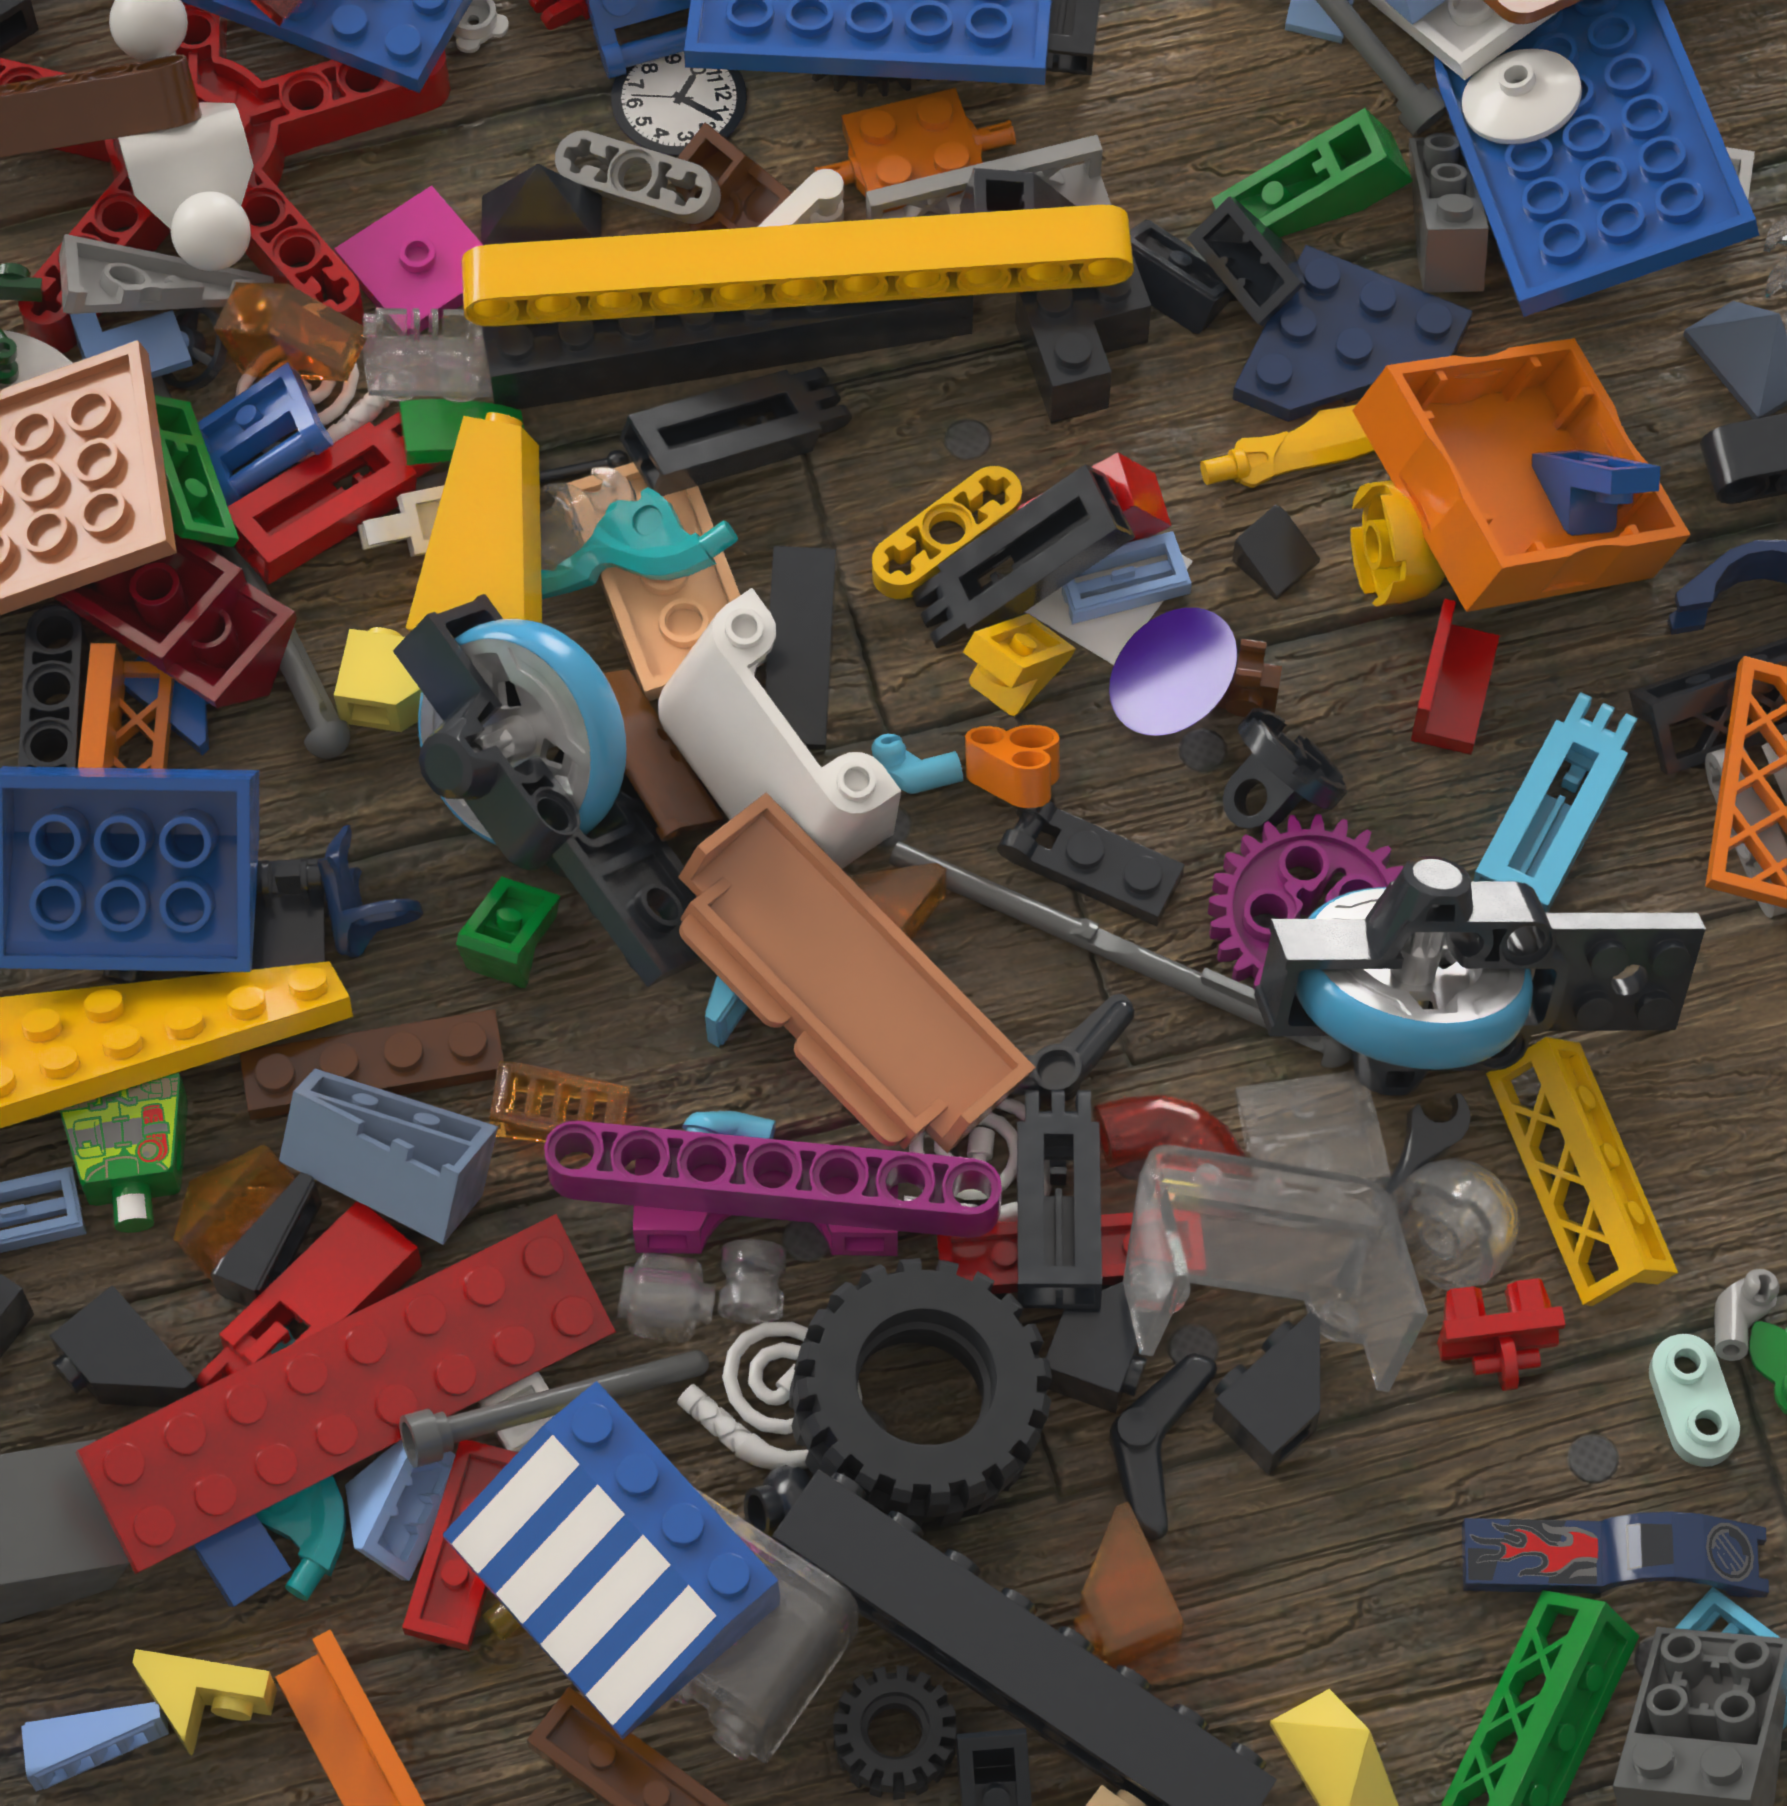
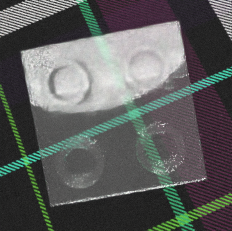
(424, 365)

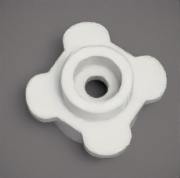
(490, 25)

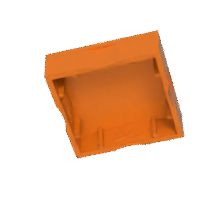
(1462, 448)

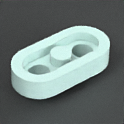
(1691, 1397)

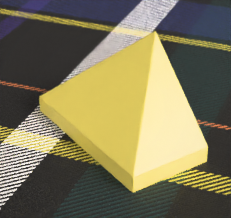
(1334, 1753)

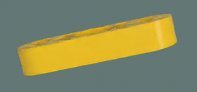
(954, 506)

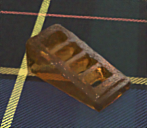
(543, 1081)

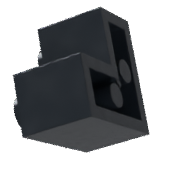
(1069, 339)

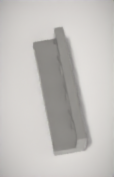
(929, 194)

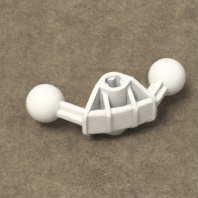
(189, 172)

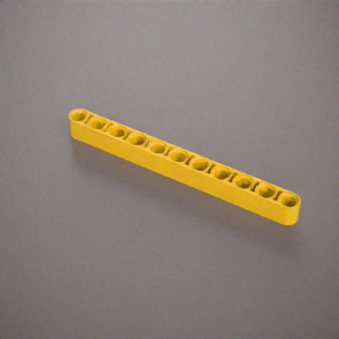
(796, 265)

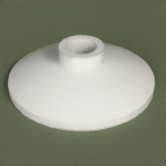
(1522, 96)

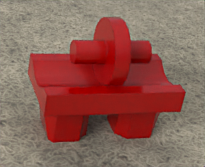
(1503, 1340)

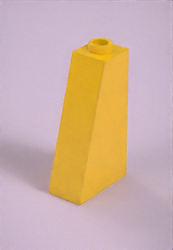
(486, 525)

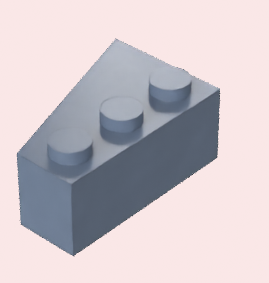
(389, 1151)

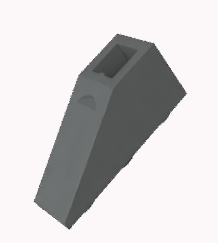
(1447, 217)

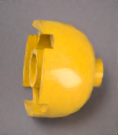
(1391, 547)

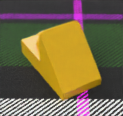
(1015, 661)

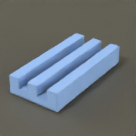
(1121, 581)
(42, 1231)

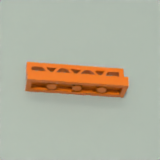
(105, 707)
(346, 1730)

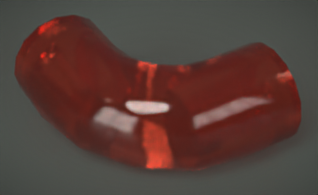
(1139, 1123)

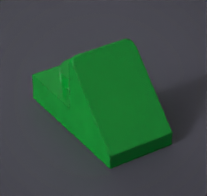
(505, 931)

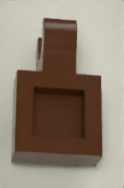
(1253, 681)

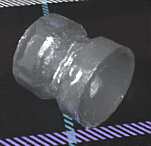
(752, 1281)

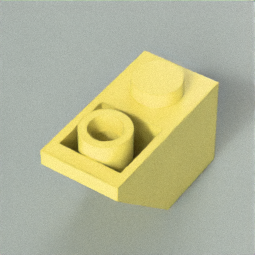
(374, 684)

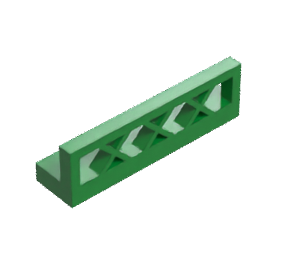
(1560, 1720)

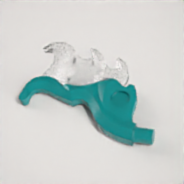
(613, 529)

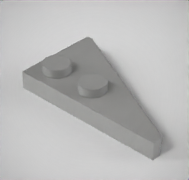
(123, 278)

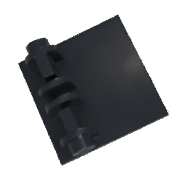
(288, 914)

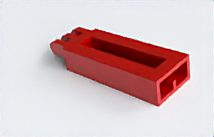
(304, 511)
(338, 1275)

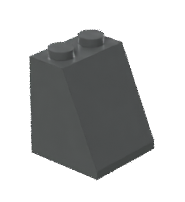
(52, 1533)

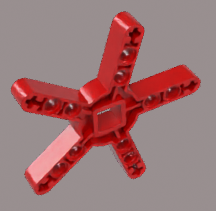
(273, 130)

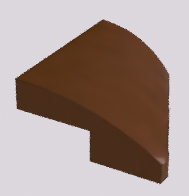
(745, 187)

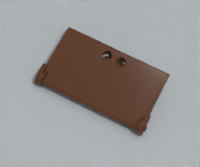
(657, 766)

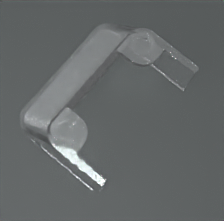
(1274, 1235)

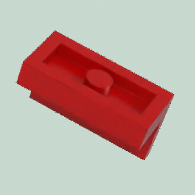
(1454, 685)

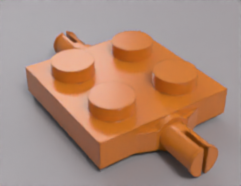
(914, 141)

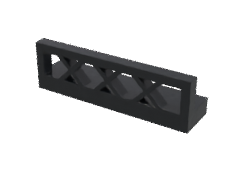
(1698, 693)

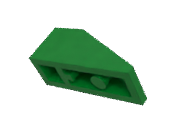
(1324, 177)
(192, 484)

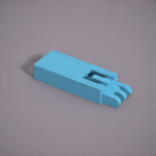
(1543, 833)

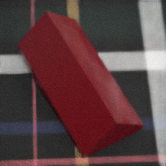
(193, 622)

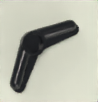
(1071, 1061)
(1139, 1434)

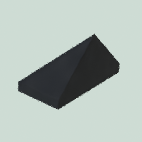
(540, 208)
(1249, 259)

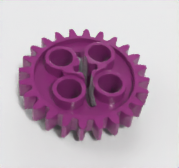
(1262, 884)

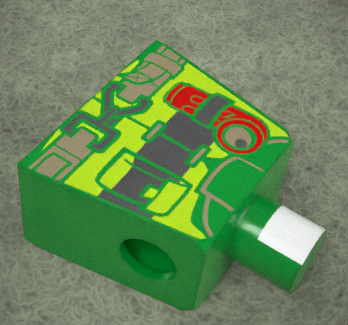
(130, 1148)

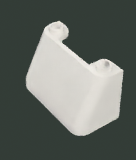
(748, 748)

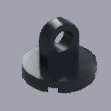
(1285, 768)

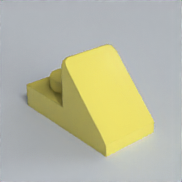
(188, 1684)

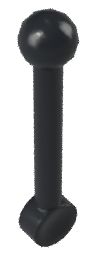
(614, 459)

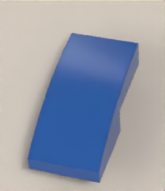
(241, 1560)

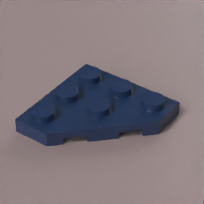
(1341, 337)

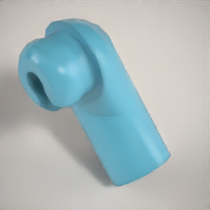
(911, 772)
(730, 1123)

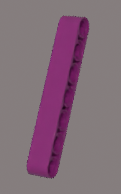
(798, 1200)

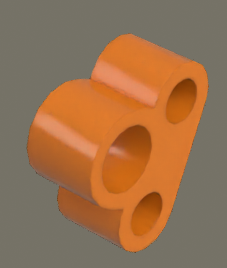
(1014, 763)

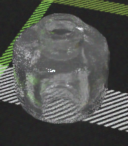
(665, 1297)

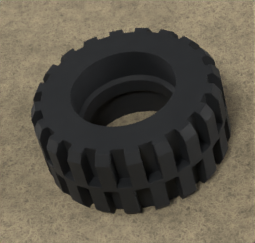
(945, 1314)

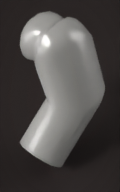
(1739, 1309)

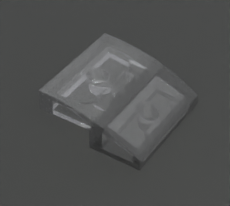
(1315, 1124)

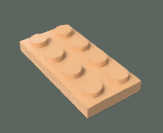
(664, 617)

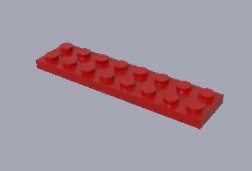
(343, 1393)

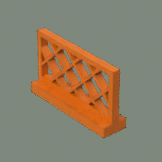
(1738, 761)

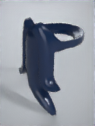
(350, 921)

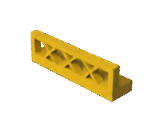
(1602, 1166)

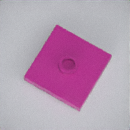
(412, 257)

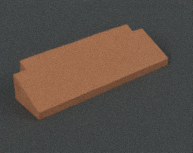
(844, 982)

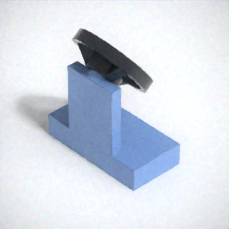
(167, 337)

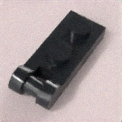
(1093, 862)

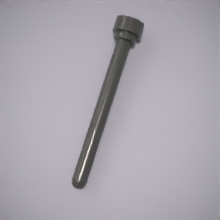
(1418, 104)
(431, 1435)

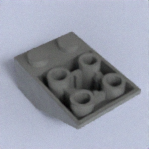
(1706, 1722)

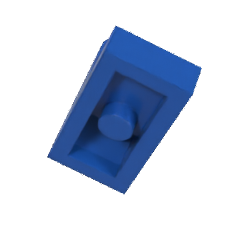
(1590, 485)

